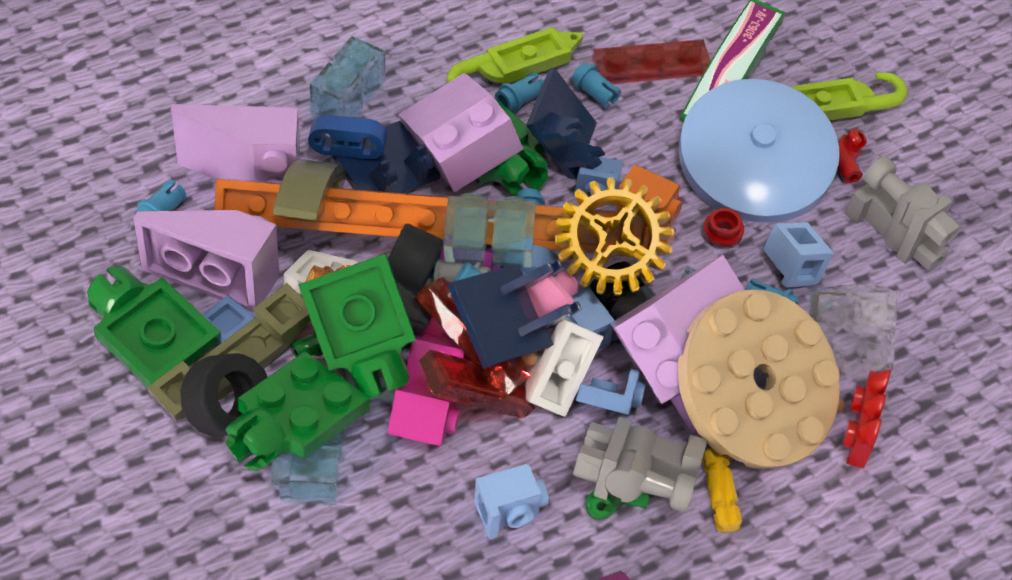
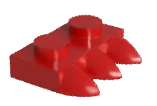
(868, 403)

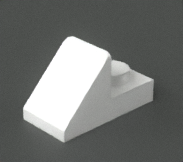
(562, 367)

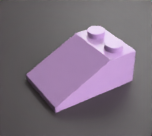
(462, 130)
(236, 140)
(211, 252)
(657, 328)

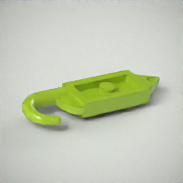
(521, 56)
(853, 98)

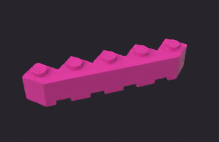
(415, 409)

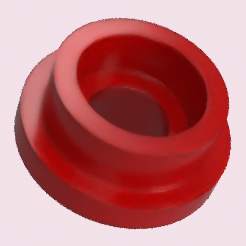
(725, 219)

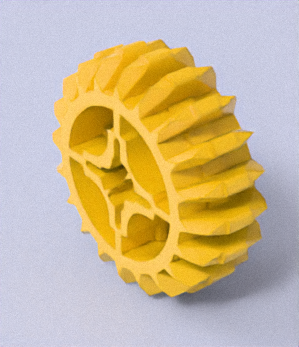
(630, 247)

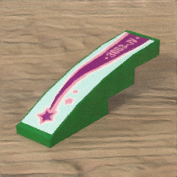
(740, 49)

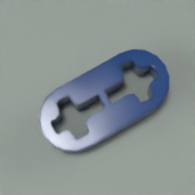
(347, 137)

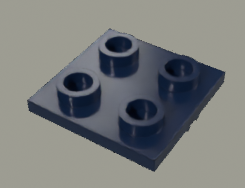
(564, 126)
(397, 170)
(502, 314)

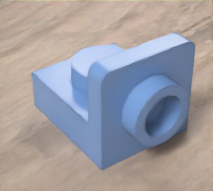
(607, 169)
(604, 394)

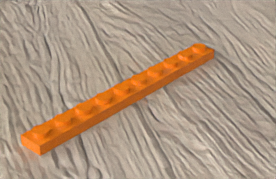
(388, 212)

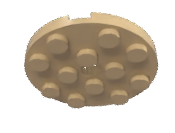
(719, 387)

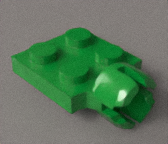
(524, 166)
(361, 323)
(148, 324)
(293, 413)

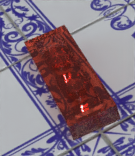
(652, 61)
(440, 304)
(464, 383)

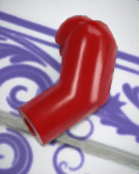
(849, 150)

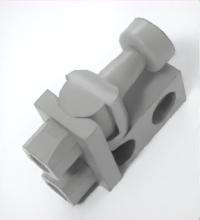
(907, 216)
(639, 461)

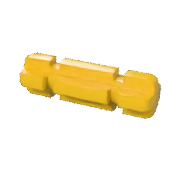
(722, 491)

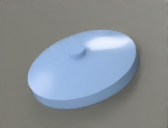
(758, 150)

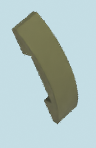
(305, 188)
(275, 326)

